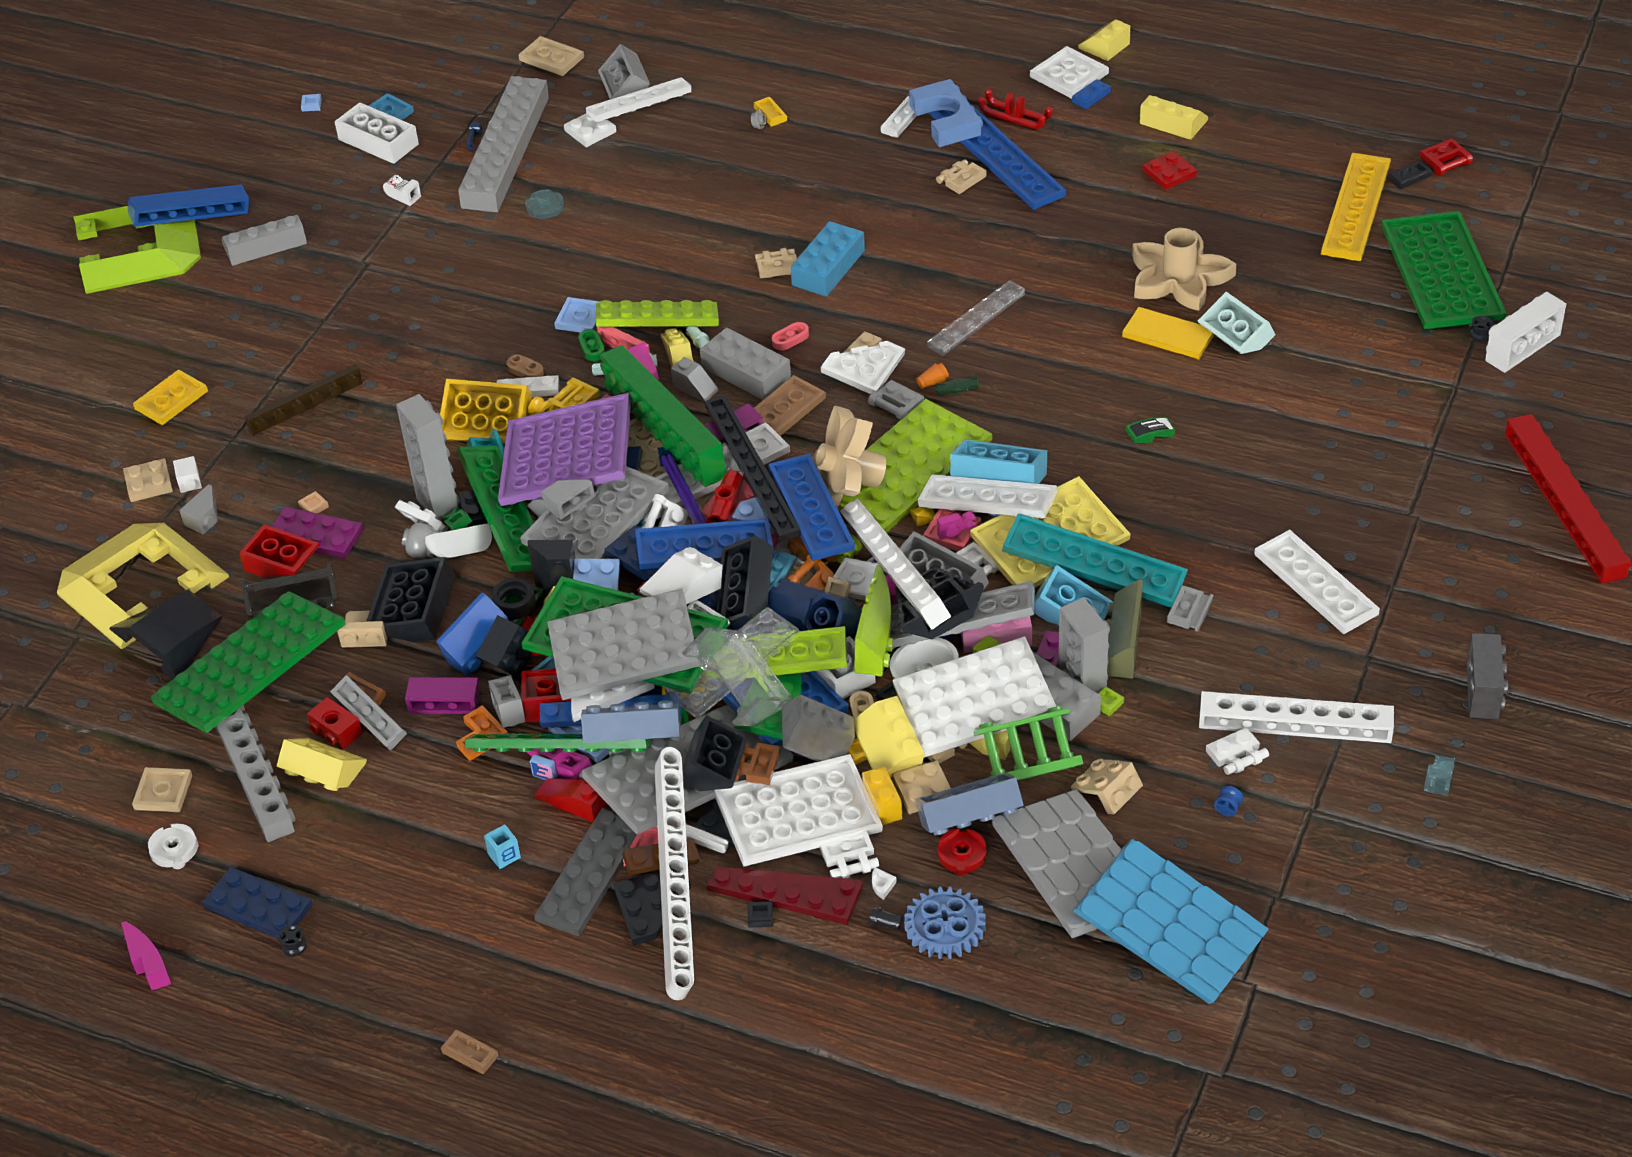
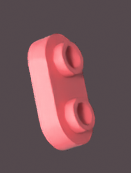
(790, 336)

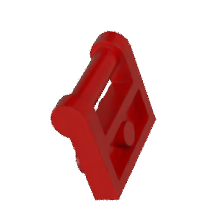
(1443, 152)

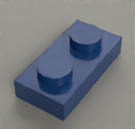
(1091, 94)

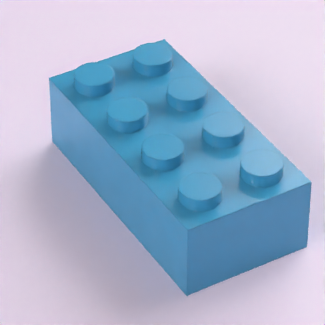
(827, 258)

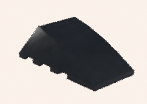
(956, 594)
(172, 630)

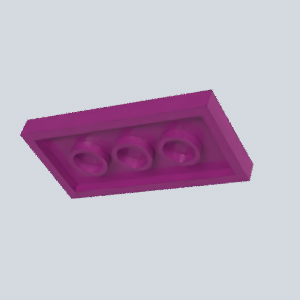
(333, 534)

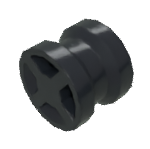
(1480, 328)
(295, 935)

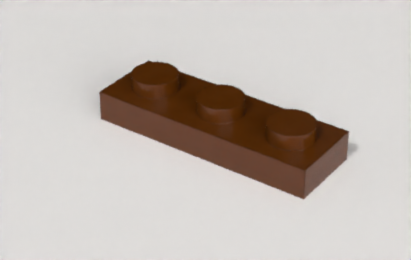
(646, 858)

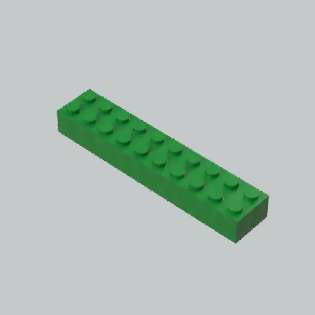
(664, 416)

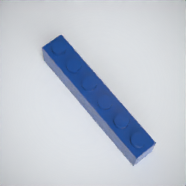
(188, 205)

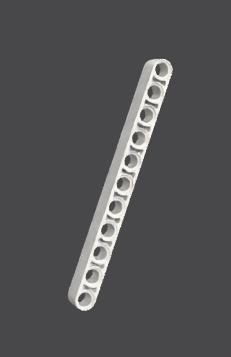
(670, 880)

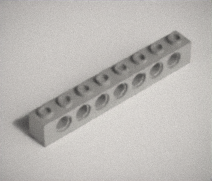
(256, 775)

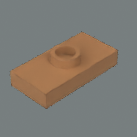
(469, 1051)

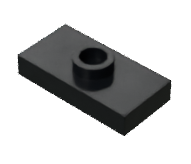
(1410, 175)

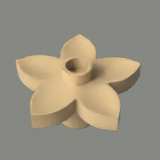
(1179, 268)
(843, 460)

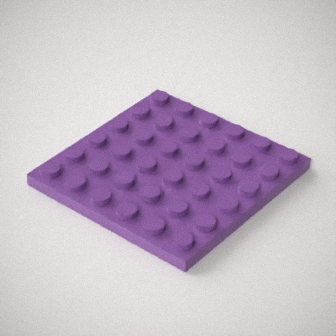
(565, 445)

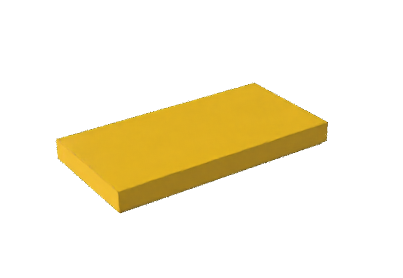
(1168, 333)

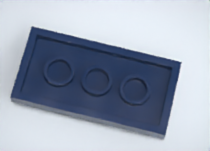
(256, 902)

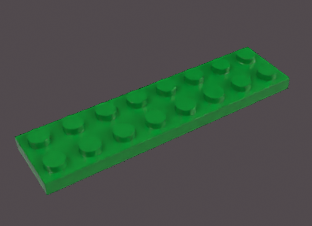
(506, 522)

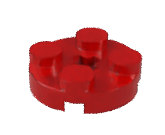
(962, 862)

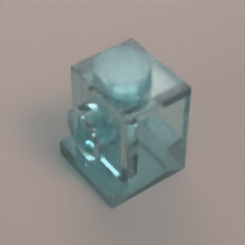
(1439, 775)

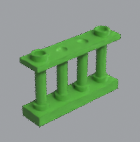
(1044, 764)

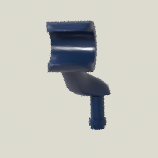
(475, 127)

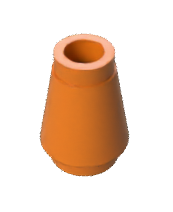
(935, 374)

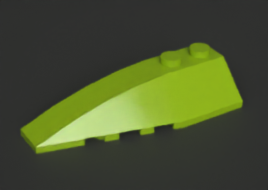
(874, 628)

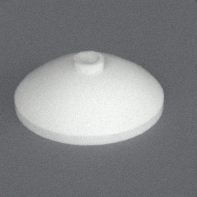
(920, 656)

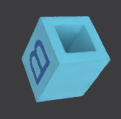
(502, 846)

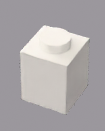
(187, 474)

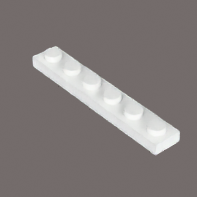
(638, 99)

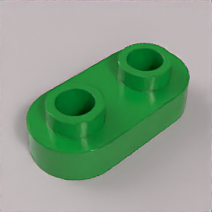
(591, 345)

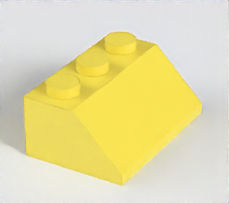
(1171, 117)
(888, 737)
(319, 762)

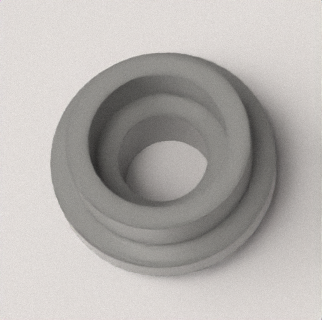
(758, 119)

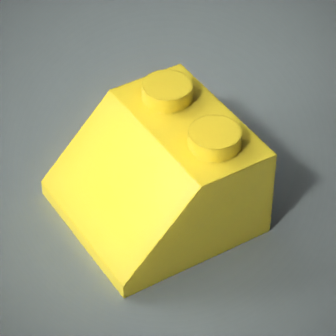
(1107, 40)

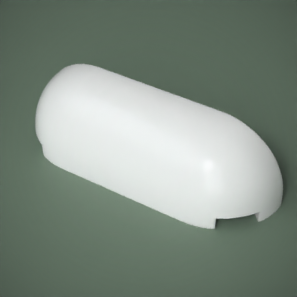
(460, 541)

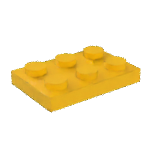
(170, 397)

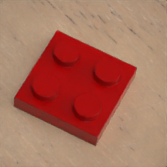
(1169, 170)

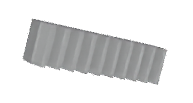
(368, 712)

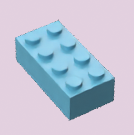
(998, 462)

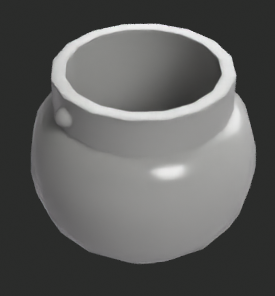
(415, 540)

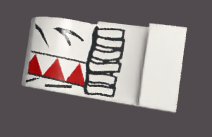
(402, 189)

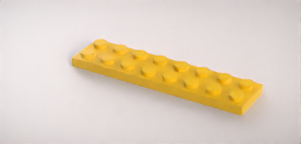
(1356, 207)

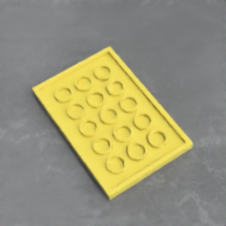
(1072, 509)

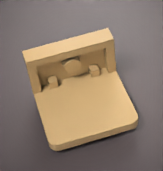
(362, 633)
(1111, 780)

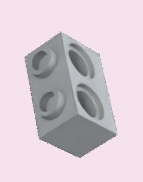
(506, 701)

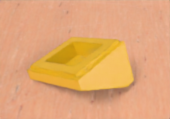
(922, 515)

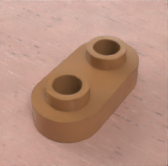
(524, 367)

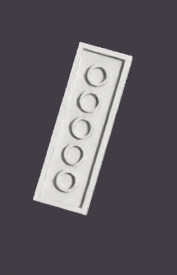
(987, 496)
(1317, 581)

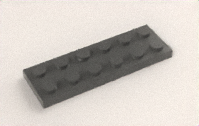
(587, 875)

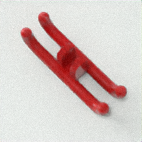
(1013, 113)

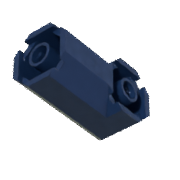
(813, 608)

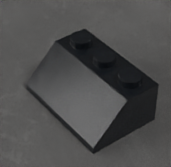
(550, 561)
(713, 756)

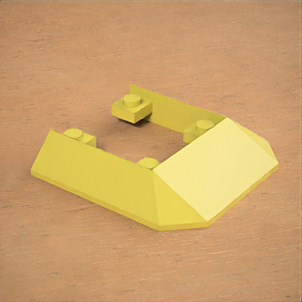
(87, 580)

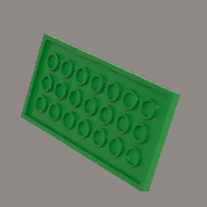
(1442, 269)
(577, 597)
(247, 661)

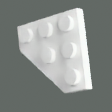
(864, 365)

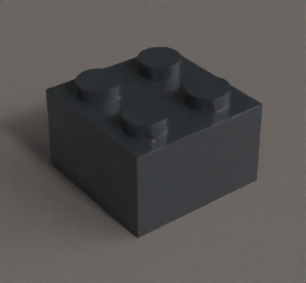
(504, 648)

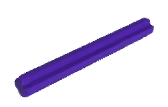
(683, 490)

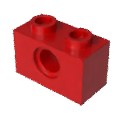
(334, 723)

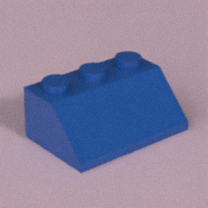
(467, 634)

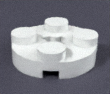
(177, 856)

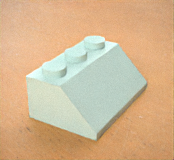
(1237, 324)

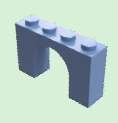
(946, 96)

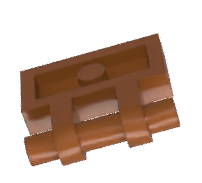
(762, 764)

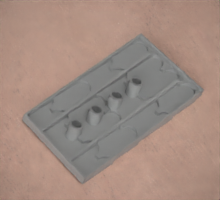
(1061, 852)

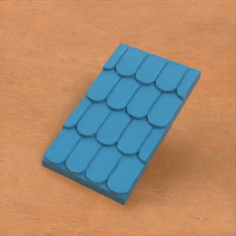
(1171, 920)

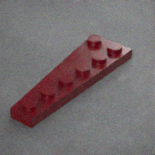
(805, 894)

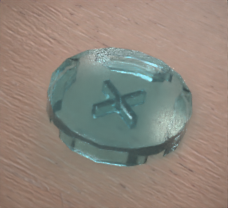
(544, 204)

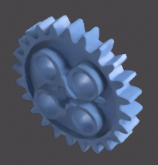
(945, 922)

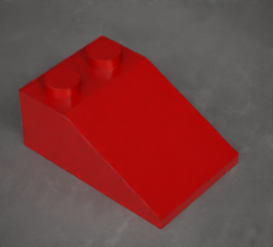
(276, 552)

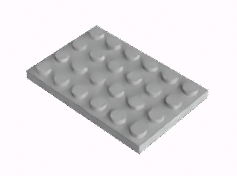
(604, 518)
(621, 644)

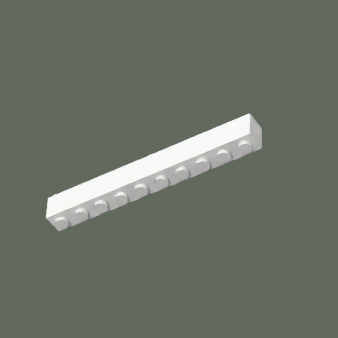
(895, 564)

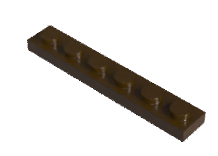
(304, 399)

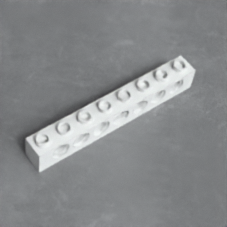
(1297, 717)

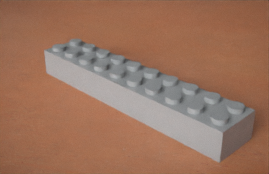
(503, 144)

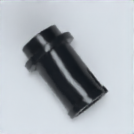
(885, 919)

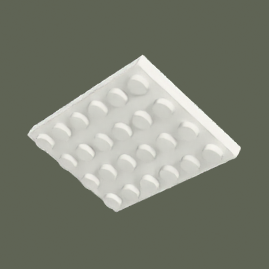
(980, 688)
(797, 810)

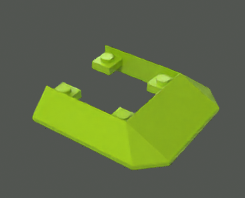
(169, 256)

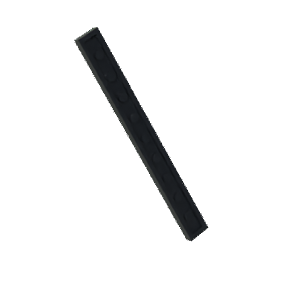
(752, 469)

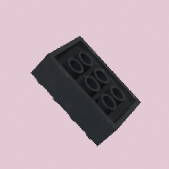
(413, 598)

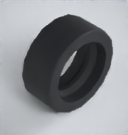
(514, 586)

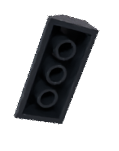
(744, 581)

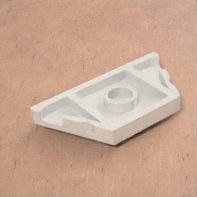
(608, 697)

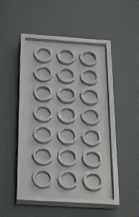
(629, 777)

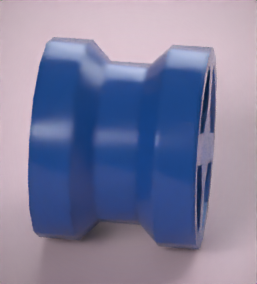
(1228, 801)

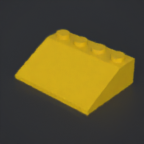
(479, 407)

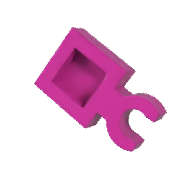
(953, 524)

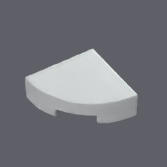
(882, 882)

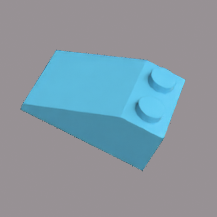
(1063, 588)

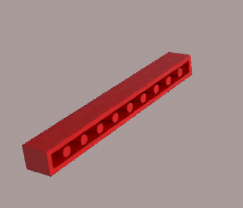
(1567, 499)

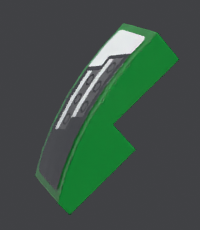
(1147, 429)

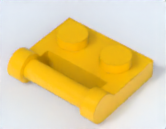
(575, 393)

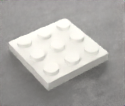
(1068, 71)

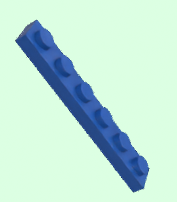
(560, 713)

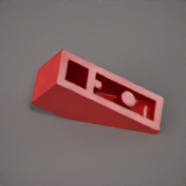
(571, 796)

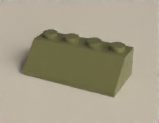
(1124, 630)

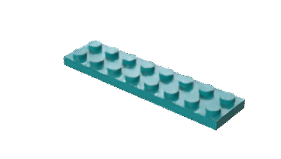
(1093, 559)

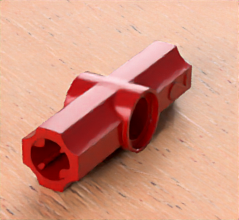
(725, 497)

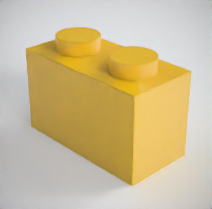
(883, 795)

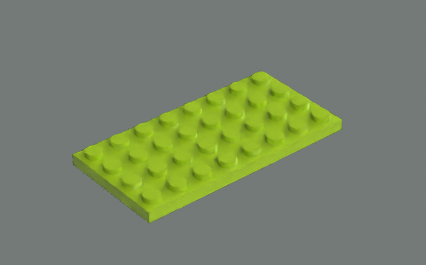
(913, 452)

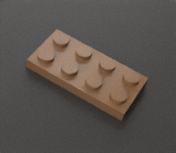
(789, 404)

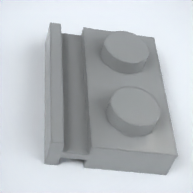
(1190, 608)

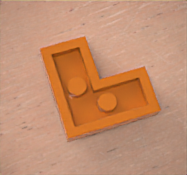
(480, 722)

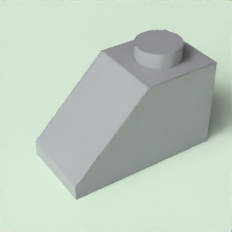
(692, 380)
(567, 496)
(201, 511)

